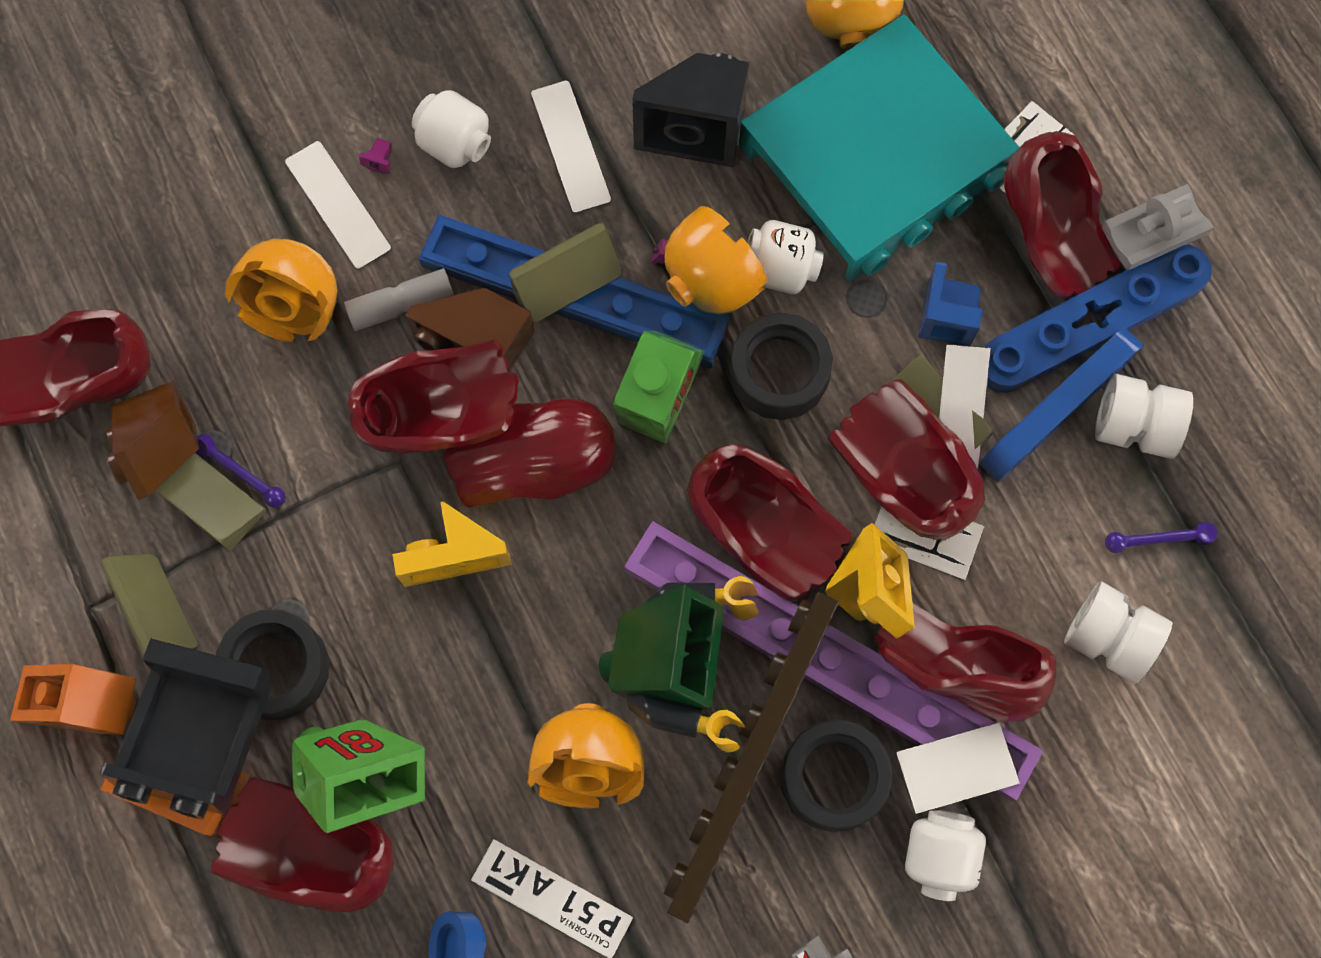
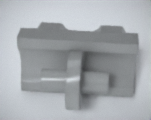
(1156, 227)

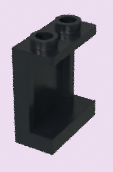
(189, 730)

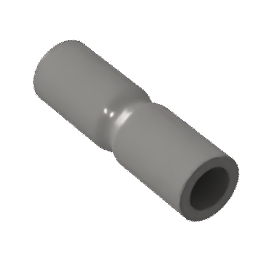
(392, 302)

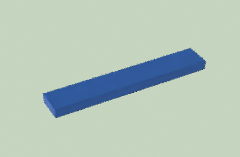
(616, 307)

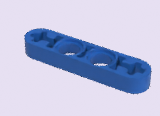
(1060, 404)

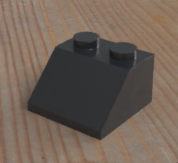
(693, 109)

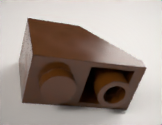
(472, 320)
(150, 438)

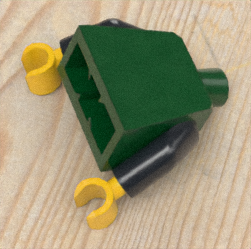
(670, 656)

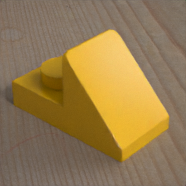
(467, 551)
(875, 582)

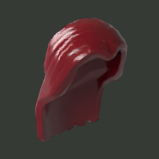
(1058, 209)
(71, 364)
(435, 399)
(540, 456)
(911, 462)
(767, 520)
(976, 664)
(286, 856)

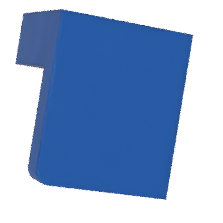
(950, 309)

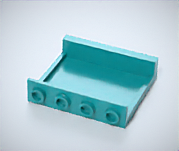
(880, 145)

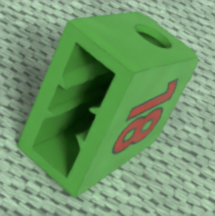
(656, 385)
(356, 773)

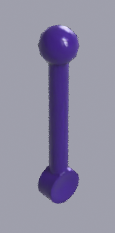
(273, 496)
(1203, 534)

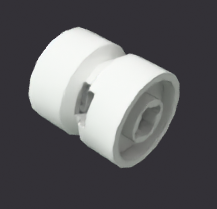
(1144, 416)
(1122, 635)

